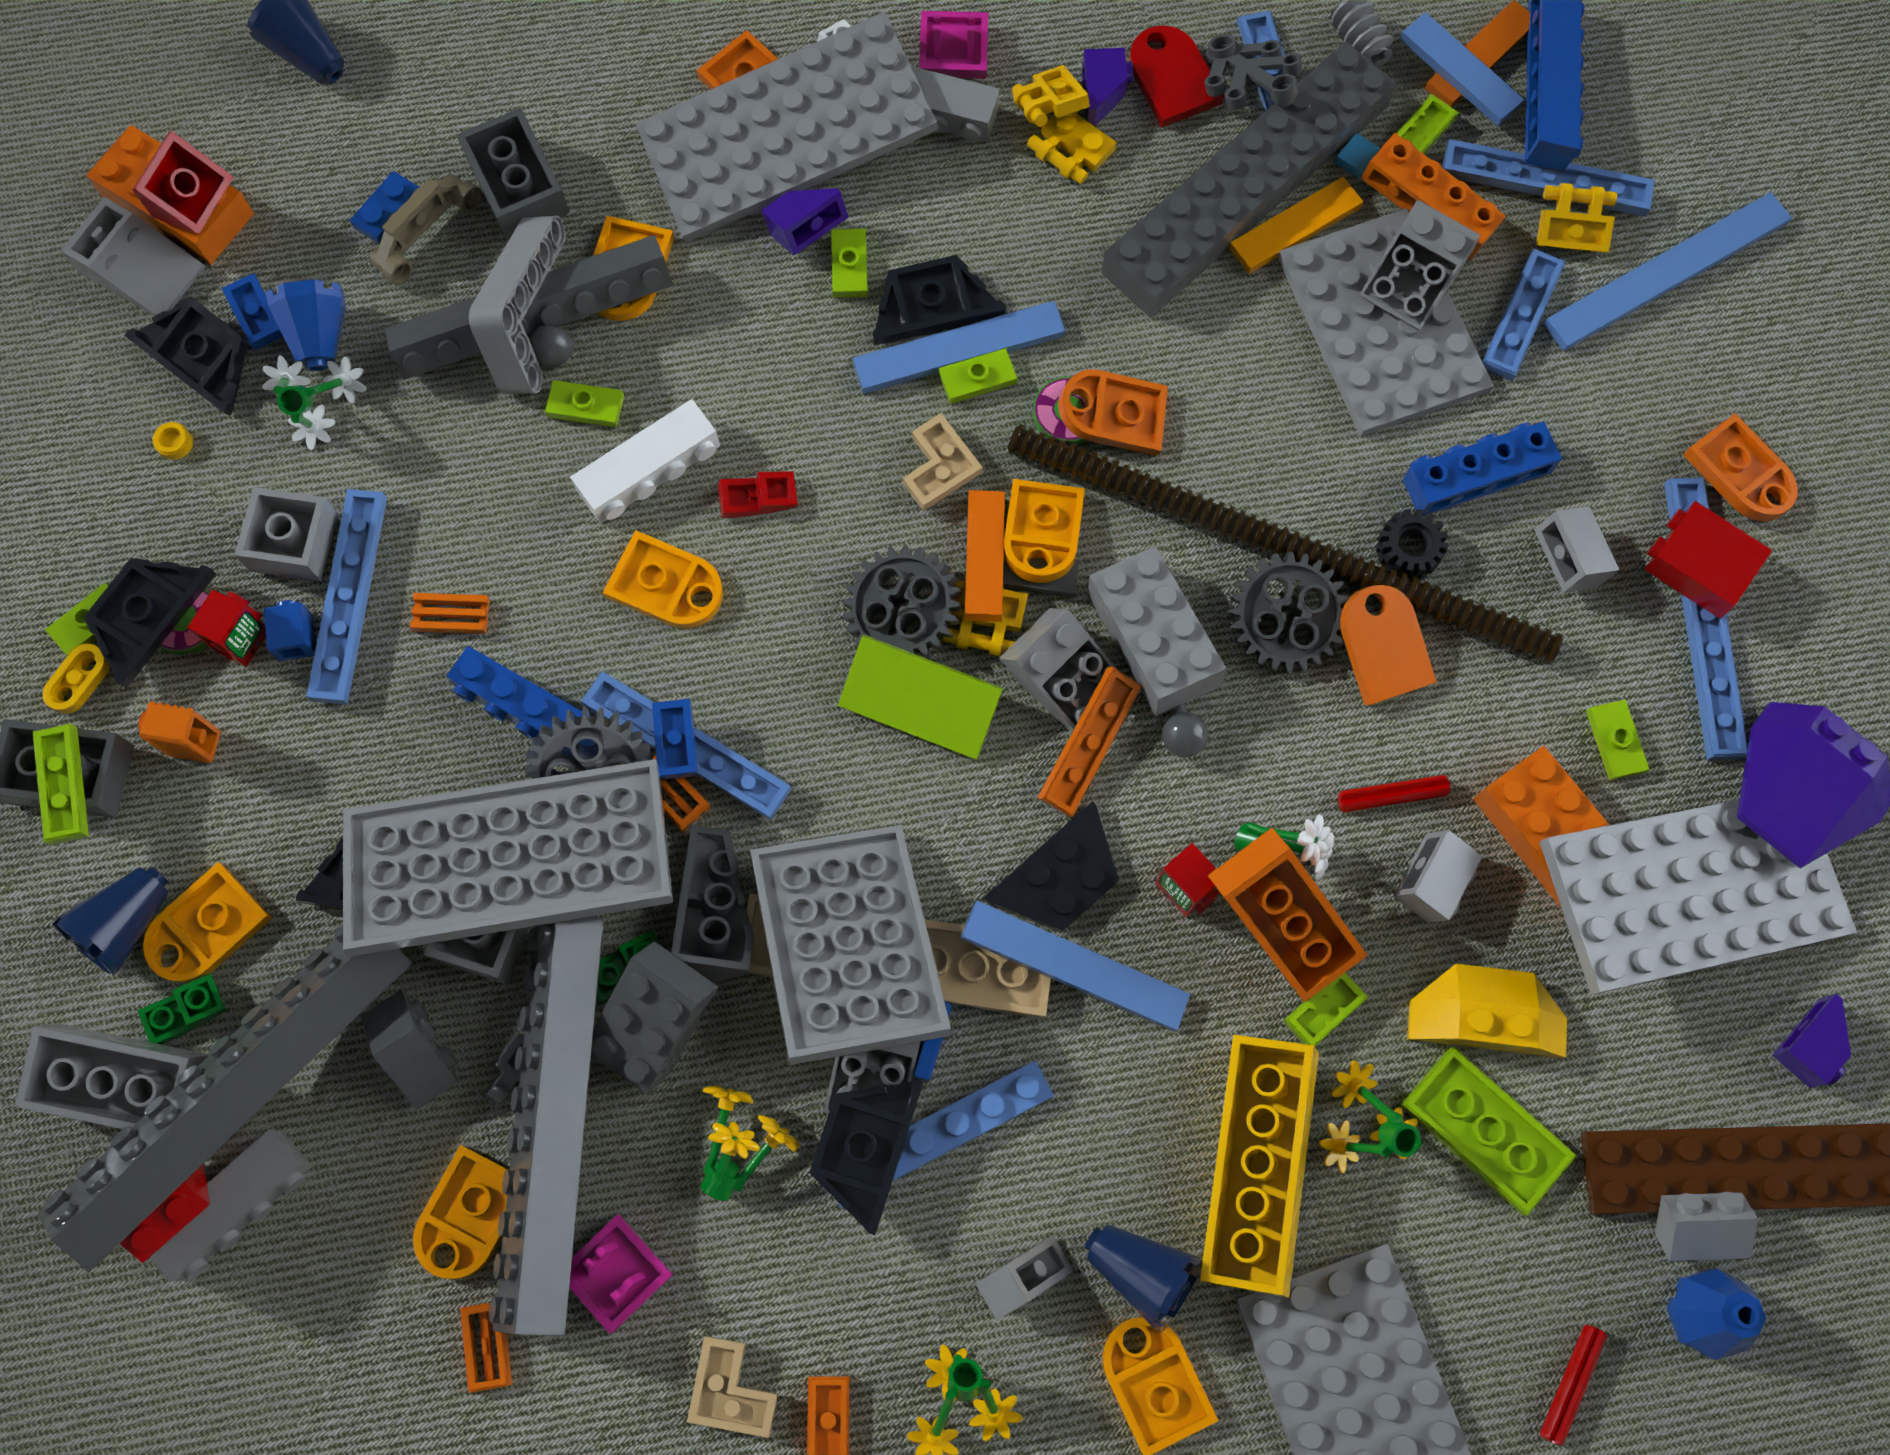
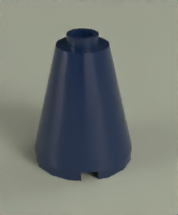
(298, 37)
(114, 918)
(1143, 1271)

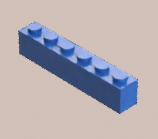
(1554, 83)

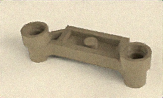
(415, 218)

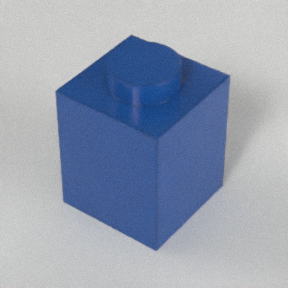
(289, 631)

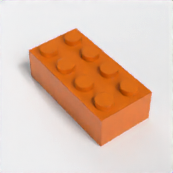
(119, 172)
(1534, 804)
(1288, 914)

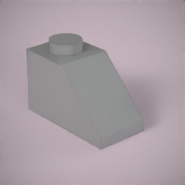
(1024, 1278)

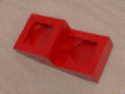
(757, 496)

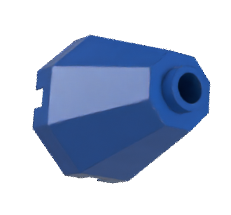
(309, 320)
(1715, 1314)

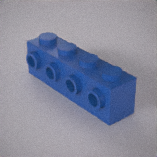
(1481, 467)
(507, 694)

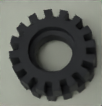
(1425, 530)

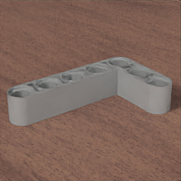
(505, 299)

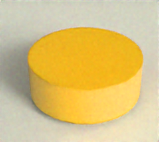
(172, 440)

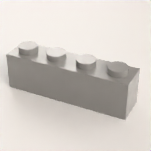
(960, 104)
(236, 1198)

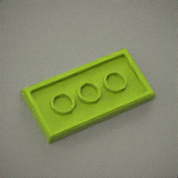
(920, 697)
(1488, 1131)

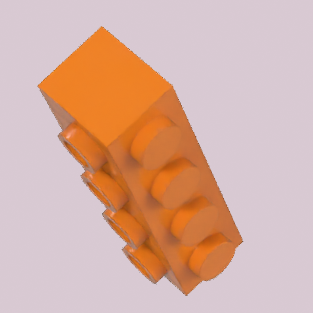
(1407, 175)

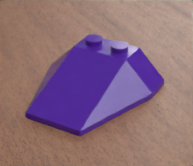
(1811, 781)

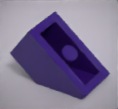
(1104, 80)
(804, 216)
(1818, 1044)

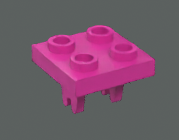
(954, 43)
(616, 1274)

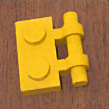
(1050, 92)
(1077, 138)
(1576, 230)
(1012, 618)

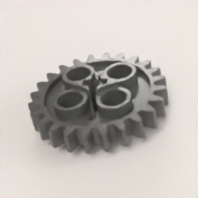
(933, 612)
(1320, 622)
(612, 744)

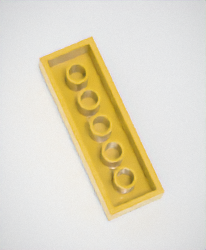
(1260, 1165)

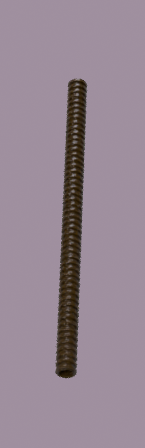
(1280, 541)

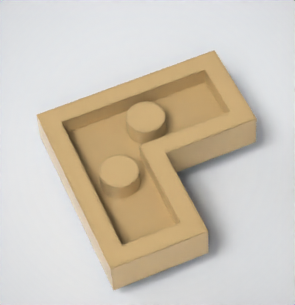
(948, 465)
(718, 1398)

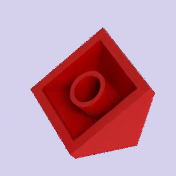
(181, 185)

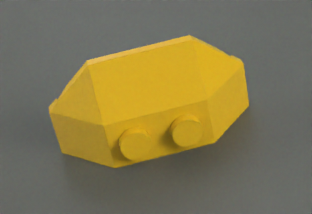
(1489, 1012)

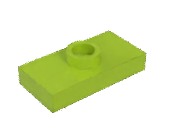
(1428, 123)
(849, 263)
(977, 376)
(584, 403)
(71, 628)
(1617, 740)
(1325, 1010)

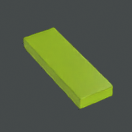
(60, 784)

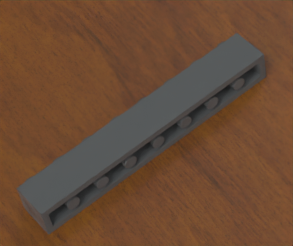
(562, 298)

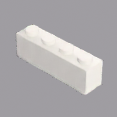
(646, 461)

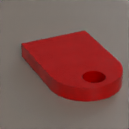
(1171, 76)

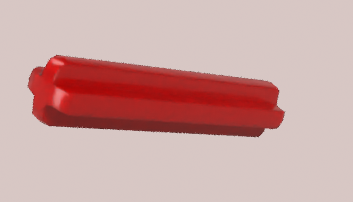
(1393, 793)
(1573, 1385)

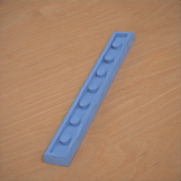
(1667, 271)
(1710, 653)

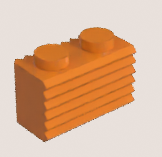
(179, 732)

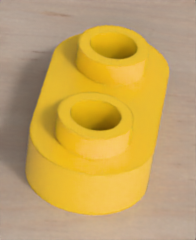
(74, 677)

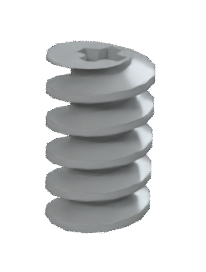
(1362, 30)

